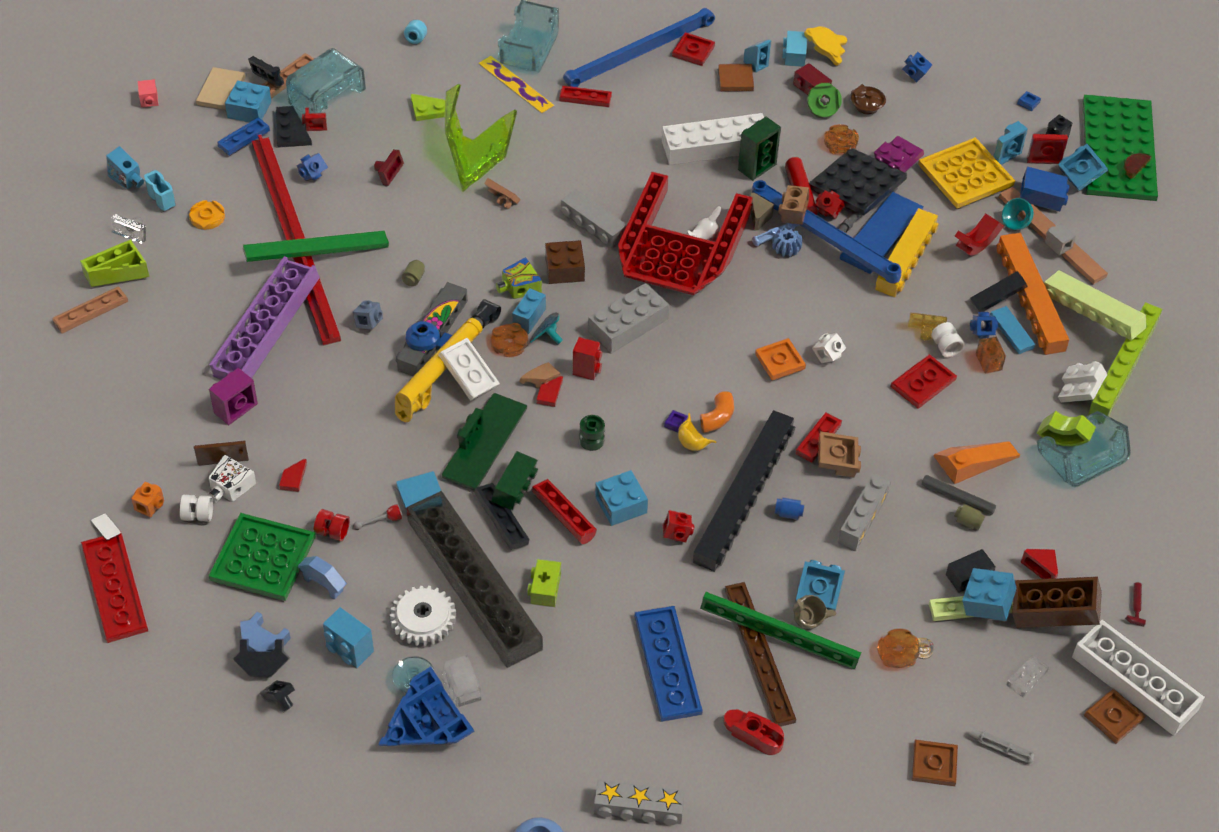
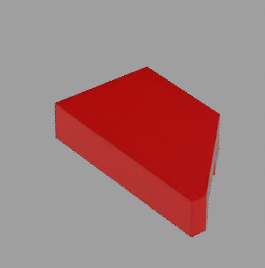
(549, 392)
(293, 476)

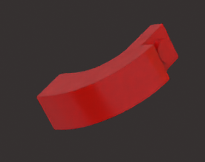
(980, 236)

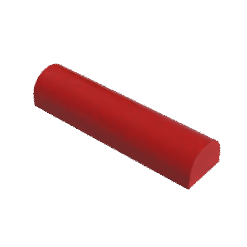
(798, 177)
(564, 511)

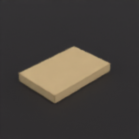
(218, 87)

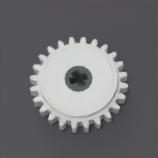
(423, 615)

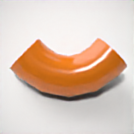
(720, 415)

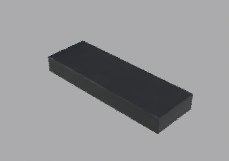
(998, 292)

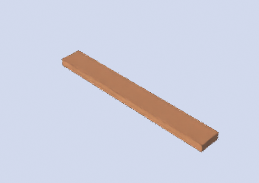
(1074, 256)

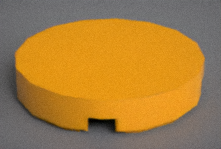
(207, 214)

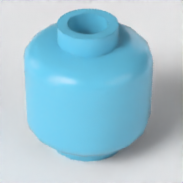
(415, 31)

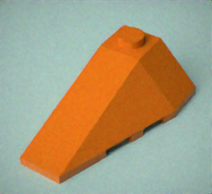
(971, 460)

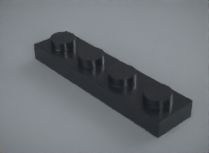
(502, 518)

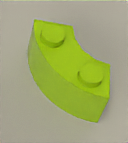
(1067, 430)

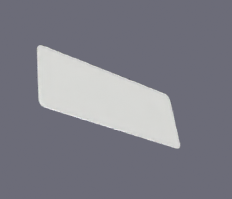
(105, 526)

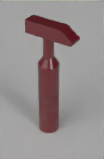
(1137, 601)

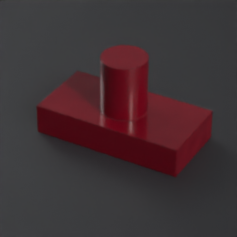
(388, 169)

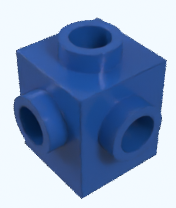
(916, 66)
(311, 166)
(989, 328)

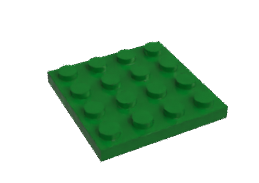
(262, 556)

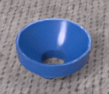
(422, 341)

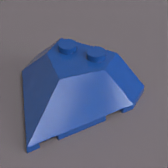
(426, 715)

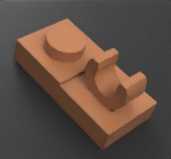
(506, 195)

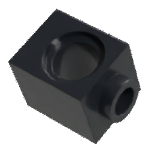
(1059, 126)

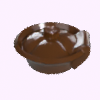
(867, 99)

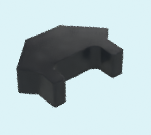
(261, 662)

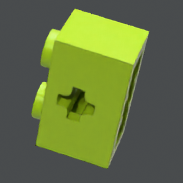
(545, 583)

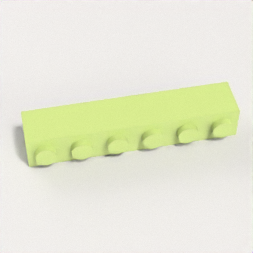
(1095, 305)

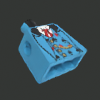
(123, 169)

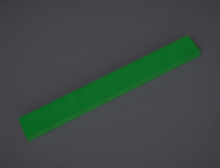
(315, 246)
(780, 630)

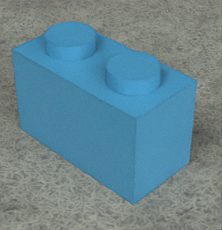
(529, 309)

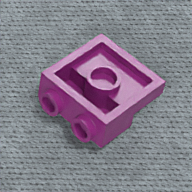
(899, 153)

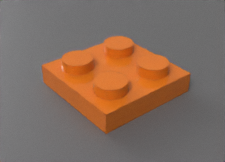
(780, 359)

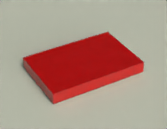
(923, 381)

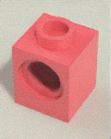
(148, 93)

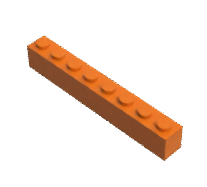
(1035, 297)

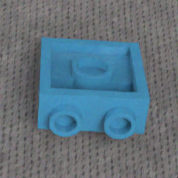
(1010, 143)
(1082, 167)
(821, 582)

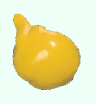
(690, 437)

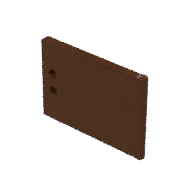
(213, 453)

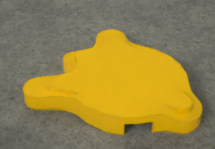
(827, 43)

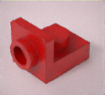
(314, 121)

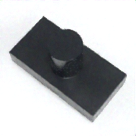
(279, 692)

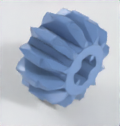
(787, 242)

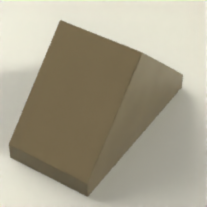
(761, 211)

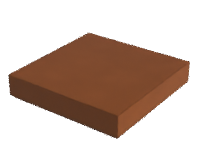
(736, 77)
(1114, 716)
(935, 762)

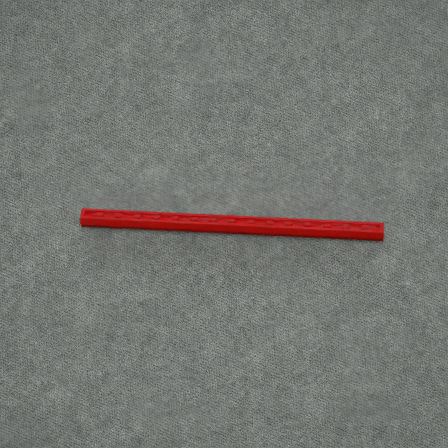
(292, 230)

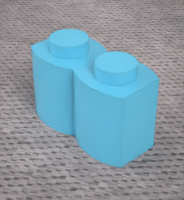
(159, 190)

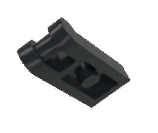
(266, 71)

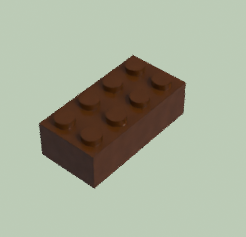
(1057, 602)

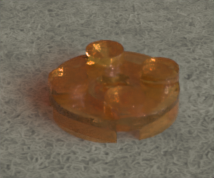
(835, 145)
(509, 331)
(902, 658)

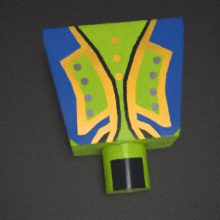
(519, 278)

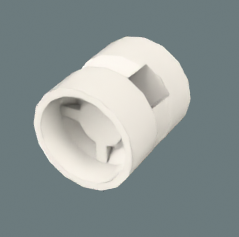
(947, 339)
(203, 511)

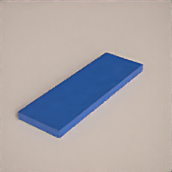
(885, 227)
(668, 663)

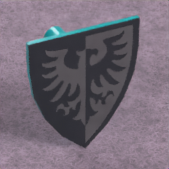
(549, 326)

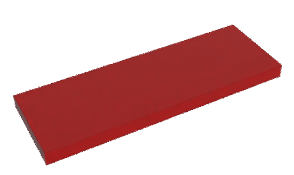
(114, 587)

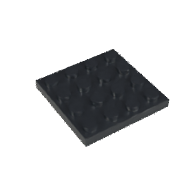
(858, 180)

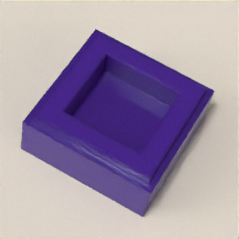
(675, 420)

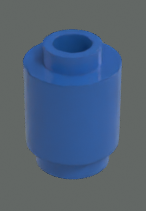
(789, 508)

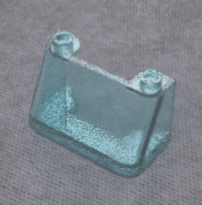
(1105, 451)

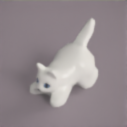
(707, 227)

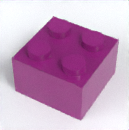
(233, 396)

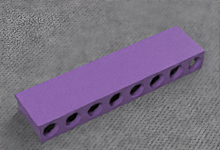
(268, 321)

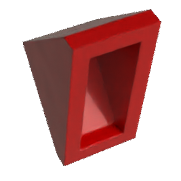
(1041, 562)

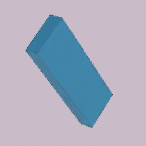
(1013, 330)

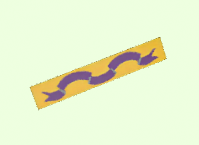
(516, 84)

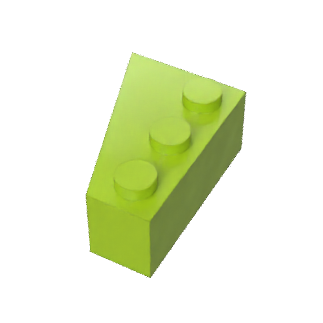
(115, 265)

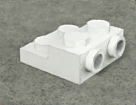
(1082, 382)

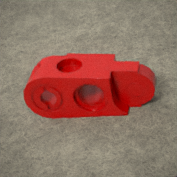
(767, 736)

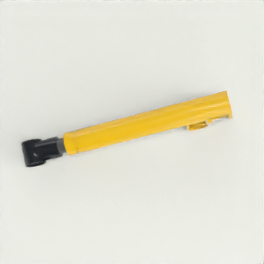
(418, 389)

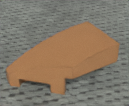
(540, 374)

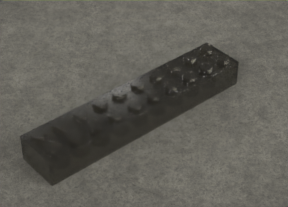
(475, 579)

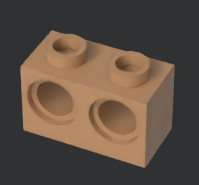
(794, 204)

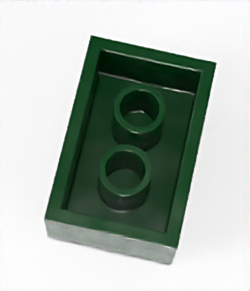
(759, 148)

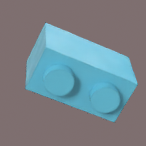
(795, 48)

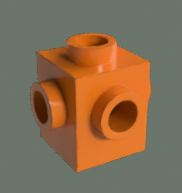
(148, 499)

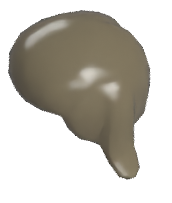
(811, 612)

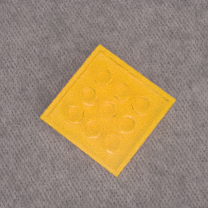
(966, 172)

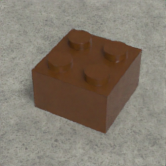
(565, 262)

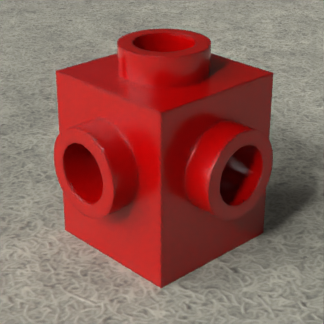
(829, 204)
(678, 526)

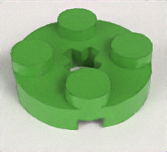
(830, 92)

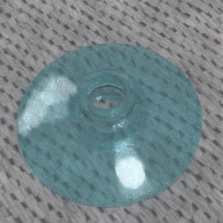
(408, 669)

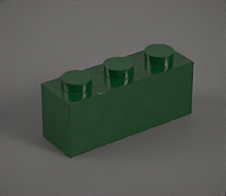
(515, 481)

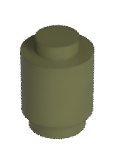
(413, 273)
(969, 517)

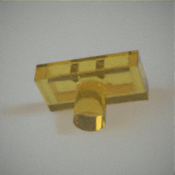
(925, 323)

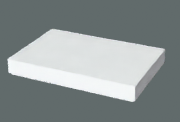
(468, 369)

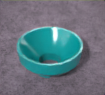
(1011, 211)

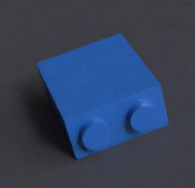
(1044, 188)

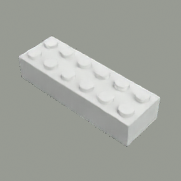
(705, 138)
(1138, 677)

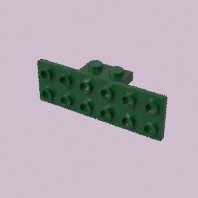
(483, 440)

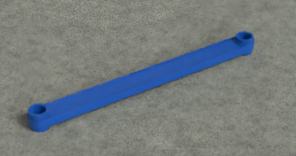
(575, 77)
(836, 237)

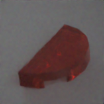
(1135, 163)

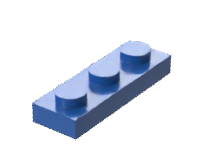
(243, 136)

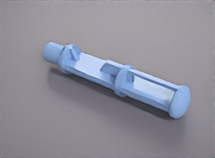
(757, 240)

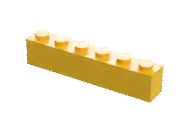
(909, 249)

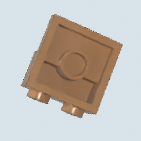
(839, 454)

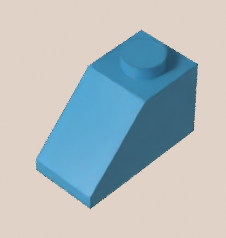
(758, 55)

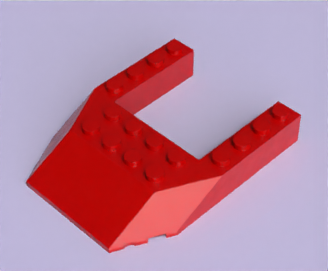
(672, 257)

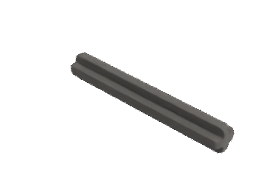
(958, 494)

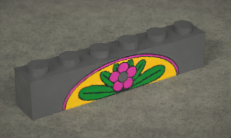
(442, 314)

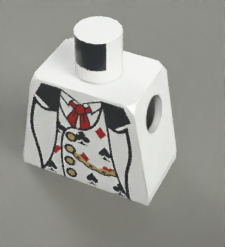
(230, 480)

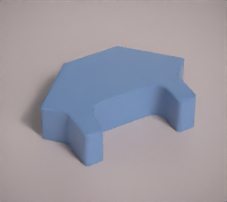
(322, 573)
(260, 638)

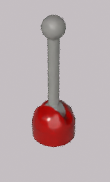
(393, 514)

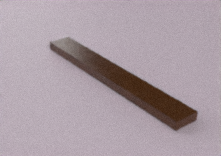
(763, 662)

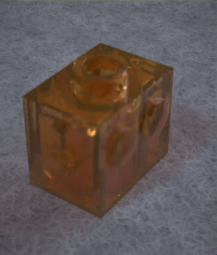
(990, 355)

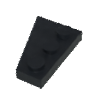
(290, 128)

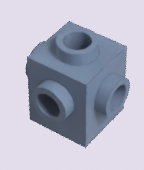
(368, 314)

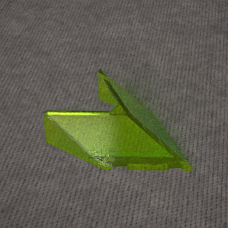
(481, 154)

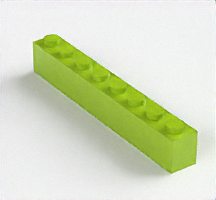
(1124, 364)

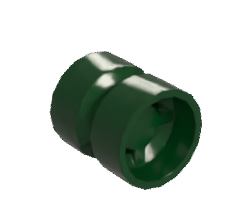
(592, 432)

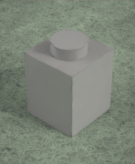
(1060, 239)

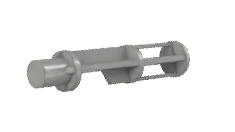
(1003, 746)

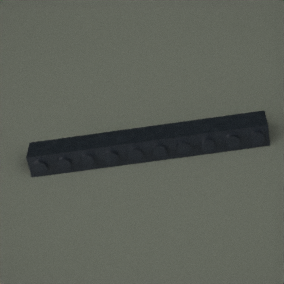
(744, 491)

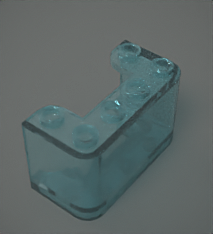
(531, 37)
(323, 80)

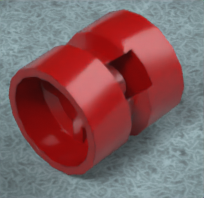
(333, 525)

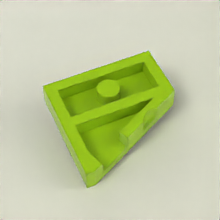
(427, 107)

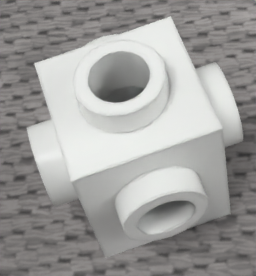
(829, 347)

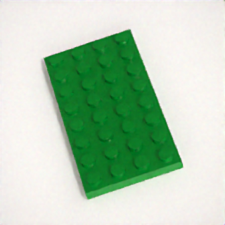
(1114, 132)

